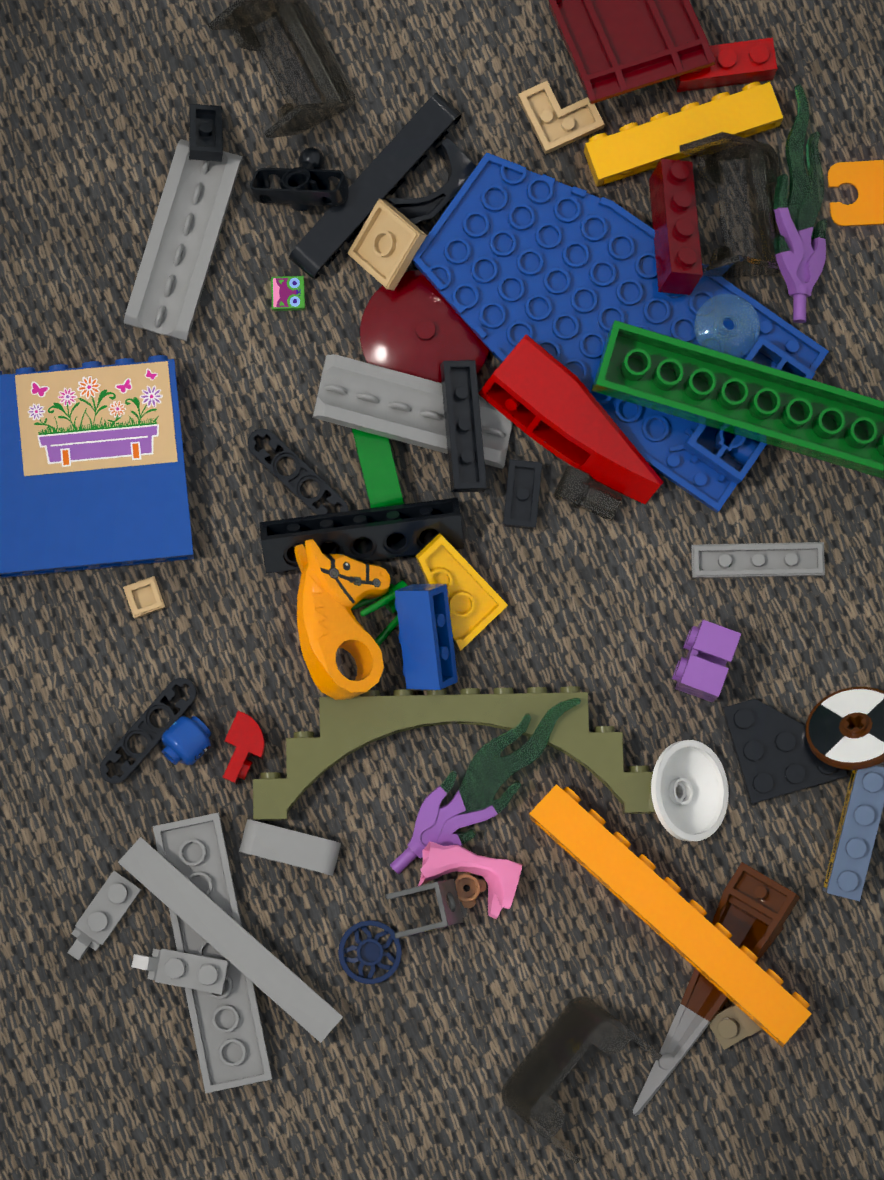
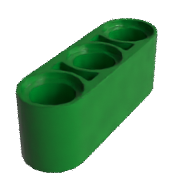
(378, 469)

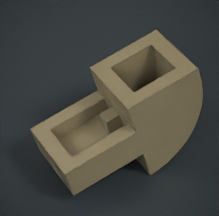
(732, 1026)

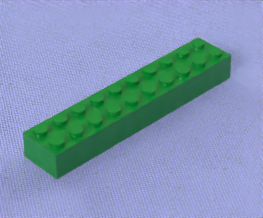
(742, 398)

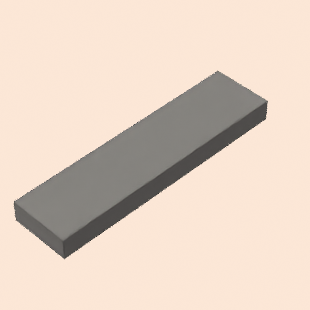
(757, 560)

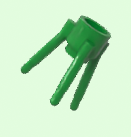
(387, 600)

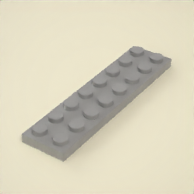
(226, 1025)

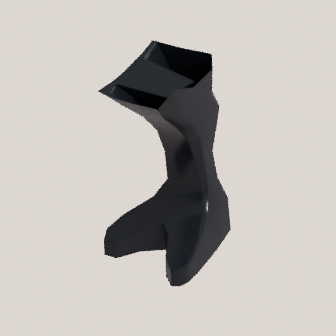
(426, 208)

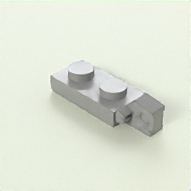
(103, 914)
(184, 970)

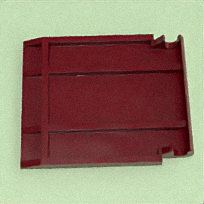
(630, 42)

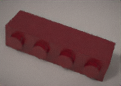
(675, 227)

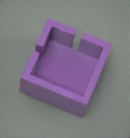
(704, 667)

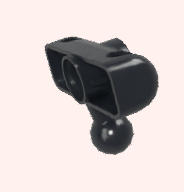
(301, 186)

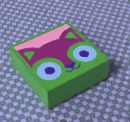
(288, 293)

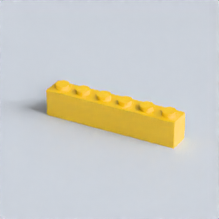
(643, 146)

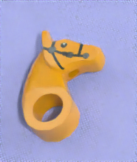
(325, 620)

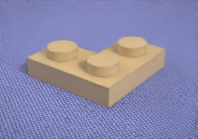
(554, 125)

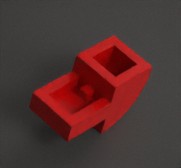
(248, 740)

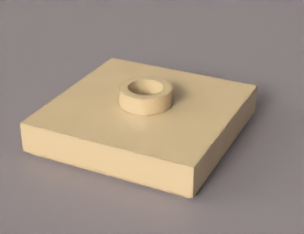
(386, 244)

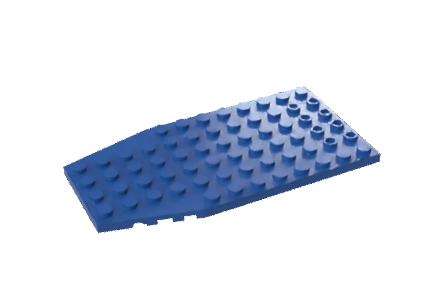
(565, 265)

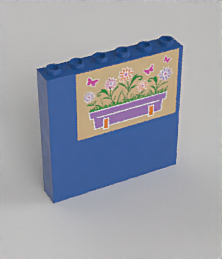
(92, 468)

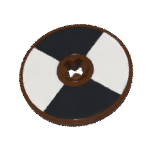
(830, 725)

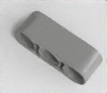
(290, 847)

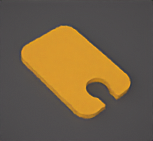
(869, 182)

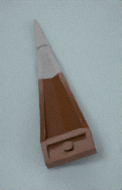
(754, 913)

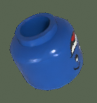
(186, 740)

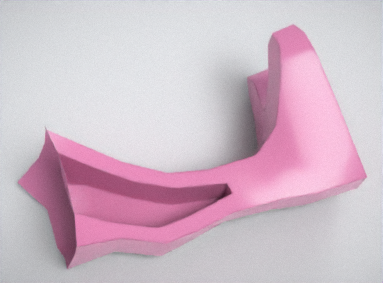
(499, 874)

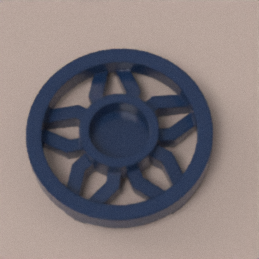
(369, 952)

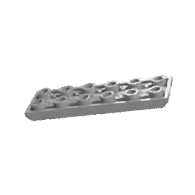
(182, 243)
(399, 407)

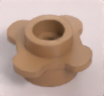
(476, 887)

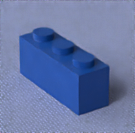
(426, 636)

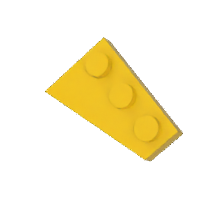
(470, 597)

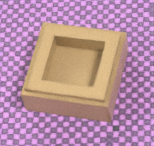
(144, 597)

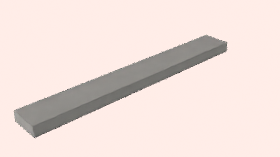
(230, 939)

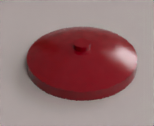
(416, 330)

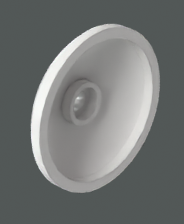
(689, 790)

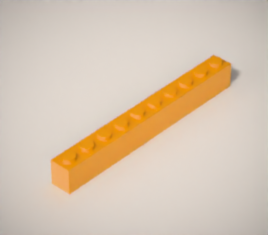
(670, 915)

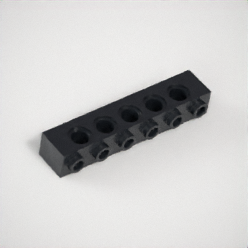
(373, 523)

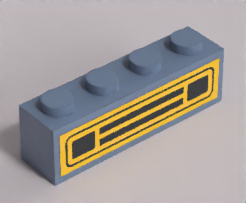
(856, 833)

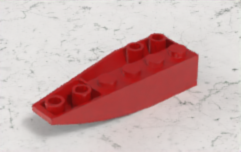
(567, 420)

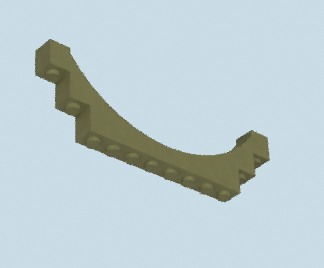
(359, 721)

